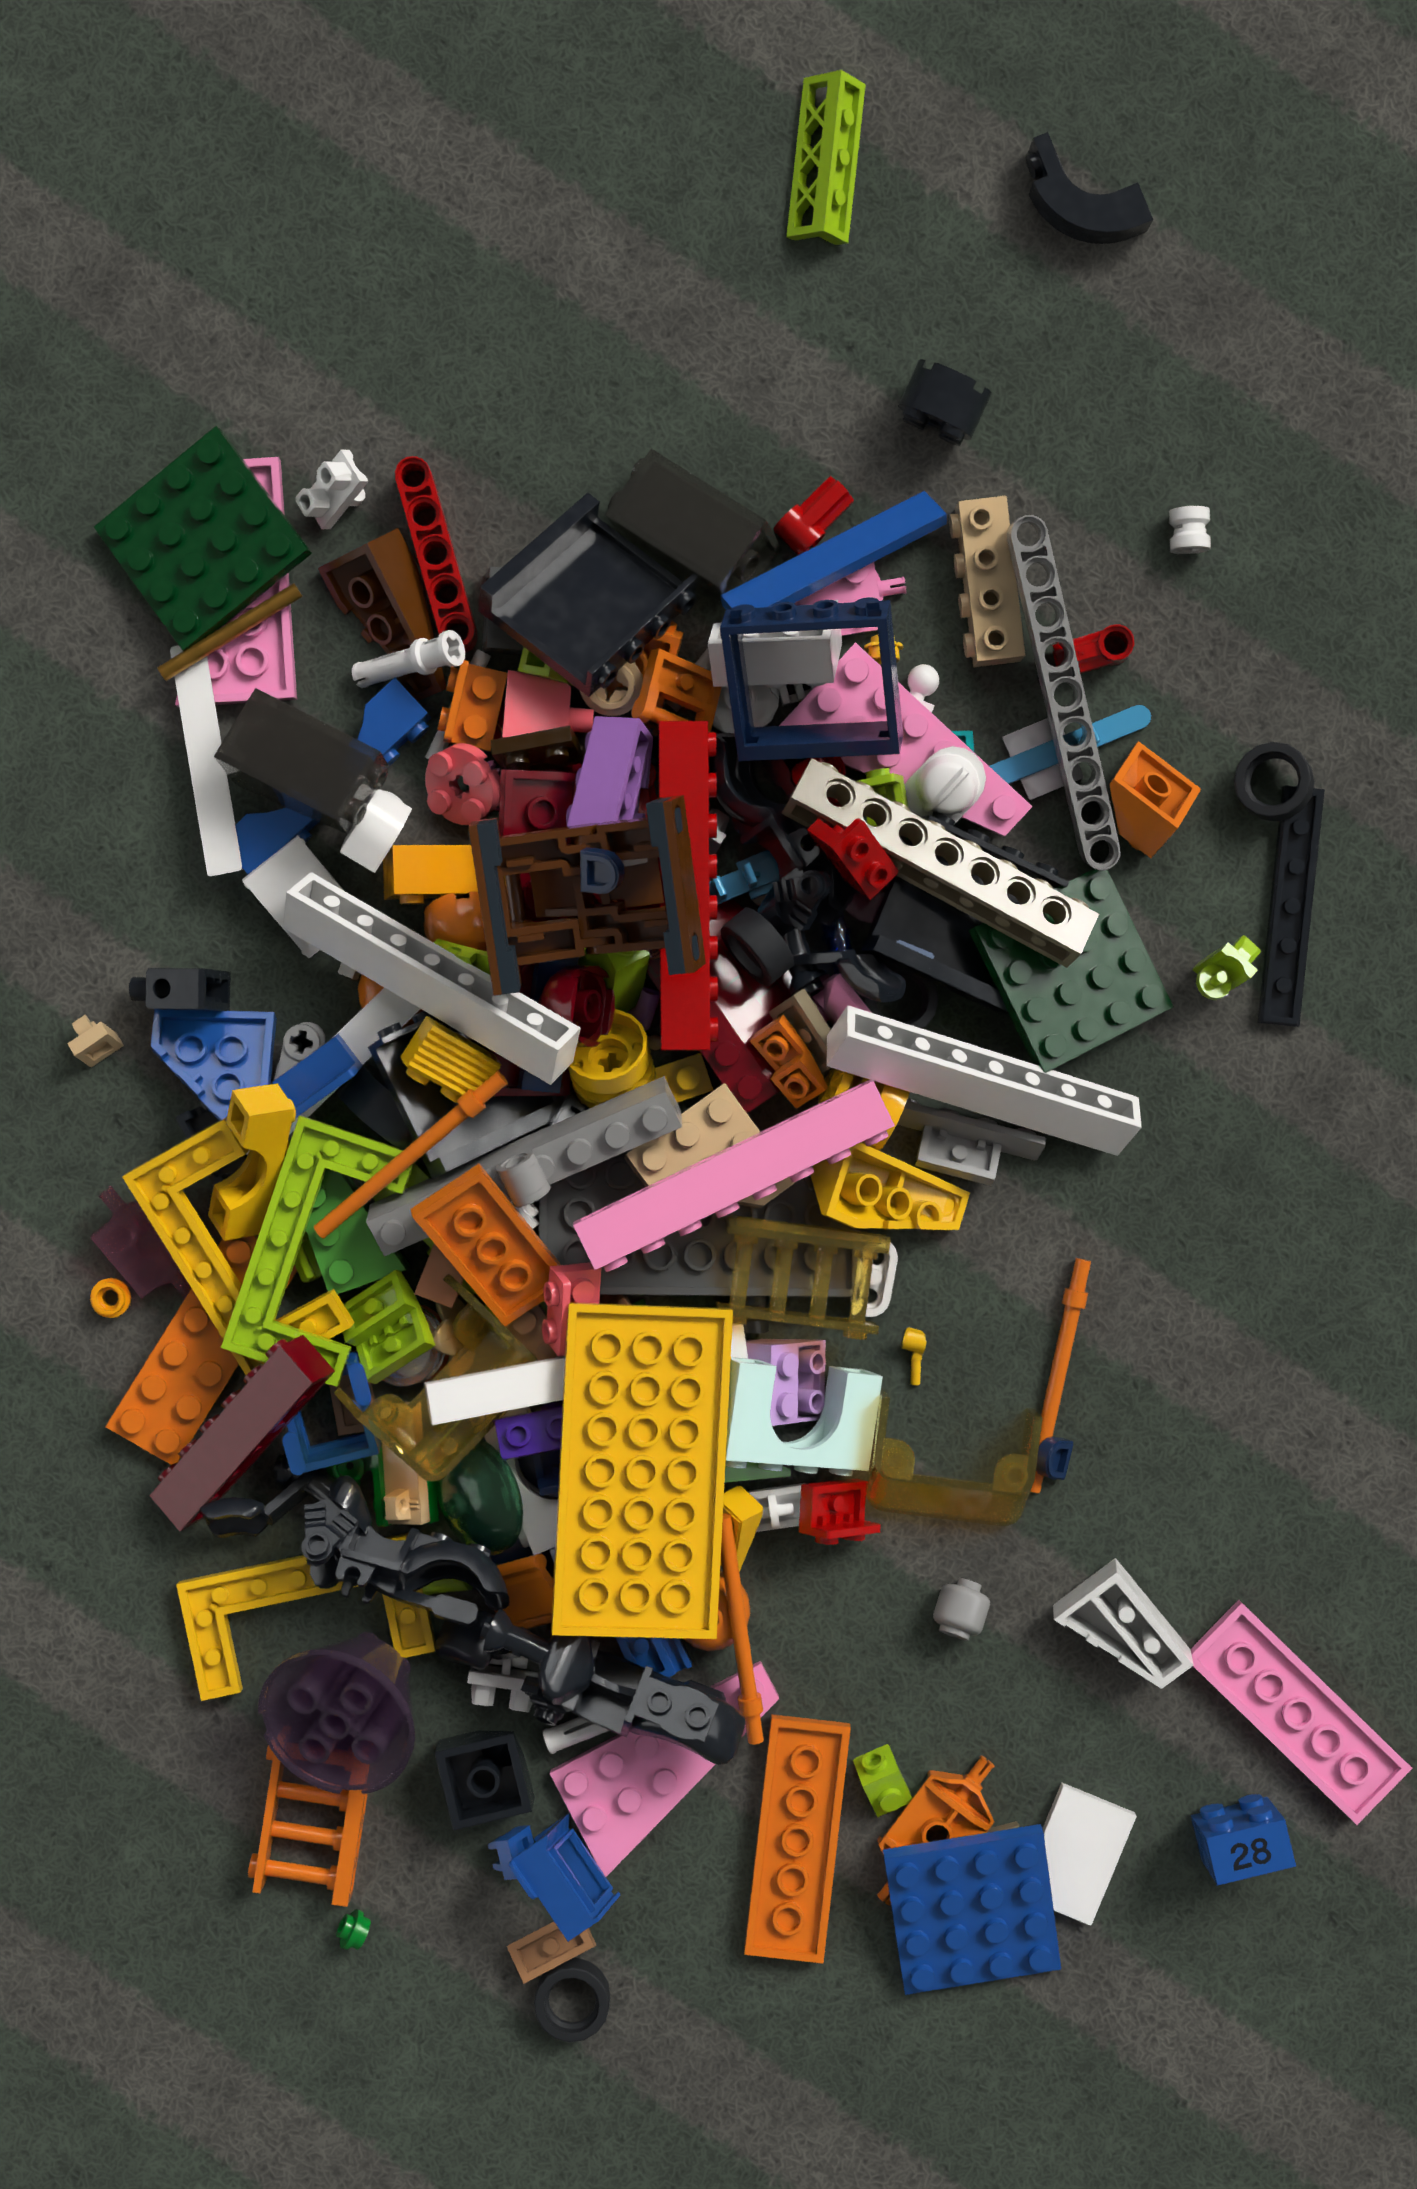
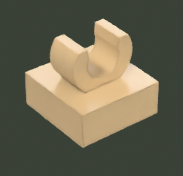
(93, 1041)

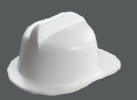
(946, 783)

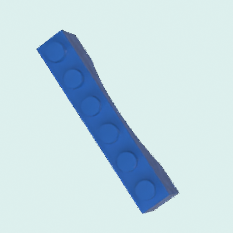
(387, 724)

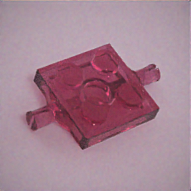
(136, 1247)

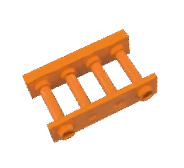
(343, 1839)

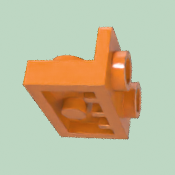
(474, 705)

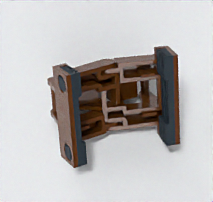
(557, 893)

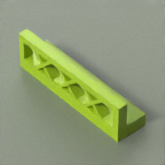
(833, 154)

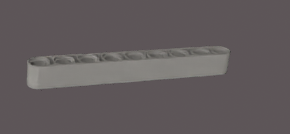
(1050, 678)

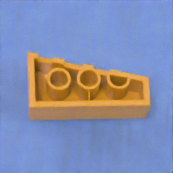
(428, 872)

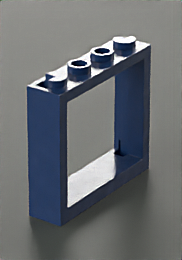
(814, 739)

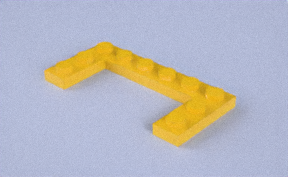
(160, 1194)
(211, 1597)

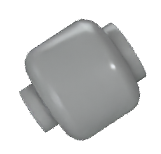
(961, 1609)

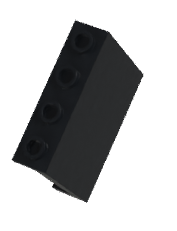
(585, 598)
(942, 929)
(424, 1105)

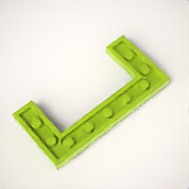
(309, 1154)

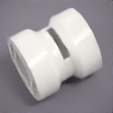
(1189, 530)

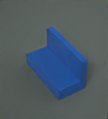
(319, 1074)

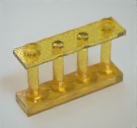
(826, 1243)

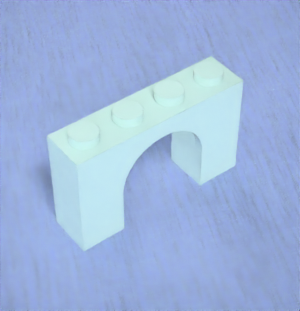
(837, 1441)

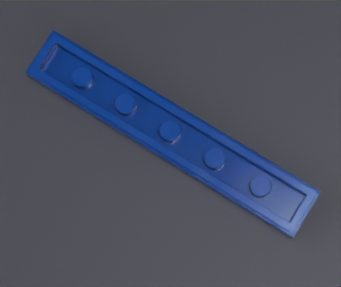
(841, 554)

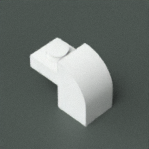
(377, 831)

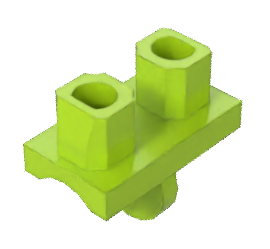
(1226, 968)

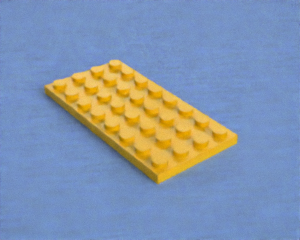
(642, 1471)

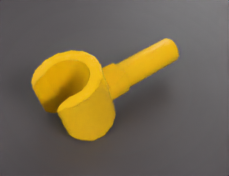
(914, 1341)

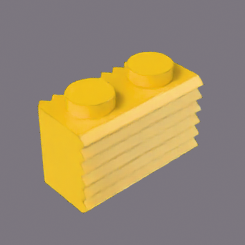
(447, 1060)

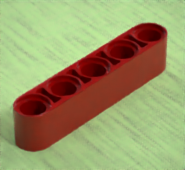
(433, 536)

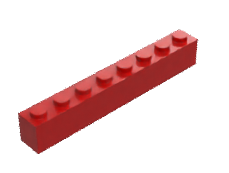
(685, 771)

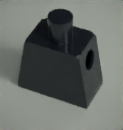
(182, 989)

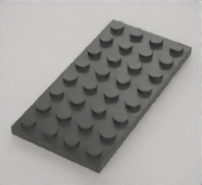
(698, 1261)

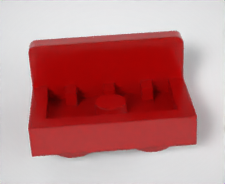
(835, 1511)

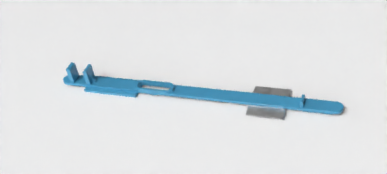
(1030, 760)

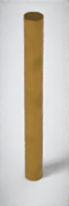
(229, 632)

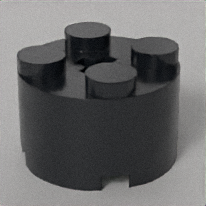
(943, 401)

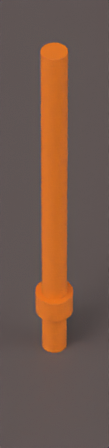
(470, 1104)
(1074, 1300)
(749, 1700)

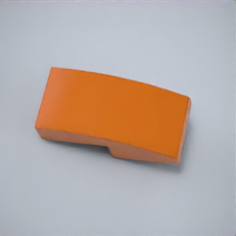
(793, 1063)

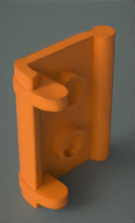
(528, 1591)

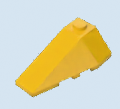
(886, 1193)

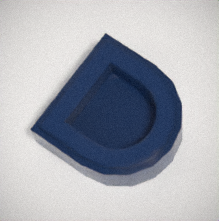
(600, 870)
(1054, 1457)

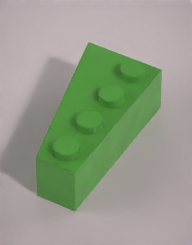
(349, 1253)

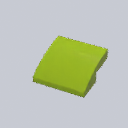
(387, 1327)

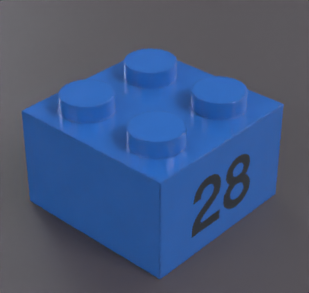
(1242, 1839)

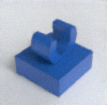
(510, 1846)

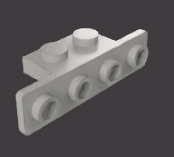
(964, 1144)

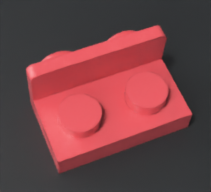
(567, 1284)

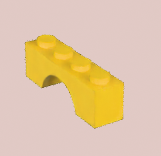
(261, 1123)

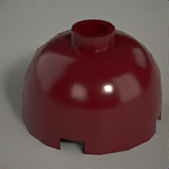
(581, 998)

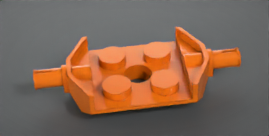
(944, 1801)

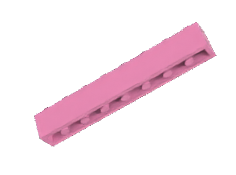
(734, 1174)

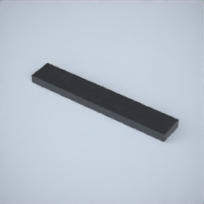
(1290, 912)

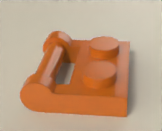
(679, 683)

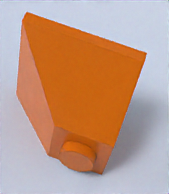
(1150, 799)

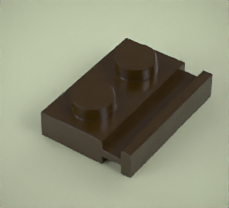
(538, 750)

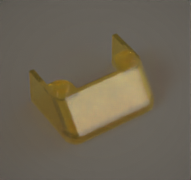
(407, 1427)
(896, 1489)

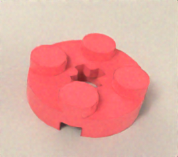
(443, 789)

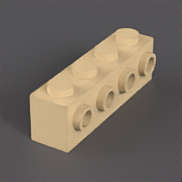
(988, 582)

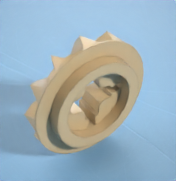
(621, 699)

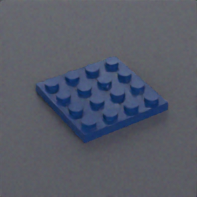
(972, 1909)

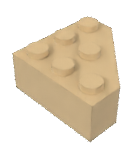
(705, 1130)

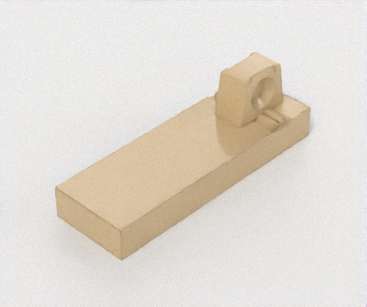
(404, 1490)

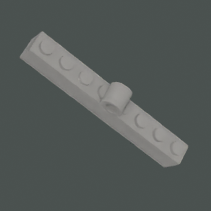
(542, 1158)

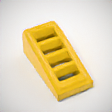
(746, 1517)

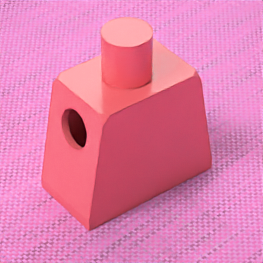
(541, 705)

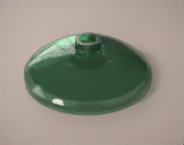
(482, 1500)

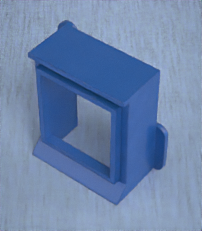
(307, 1458)
(564, 1879)

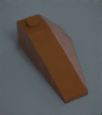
(387, 596)

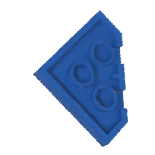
(216, 1051)

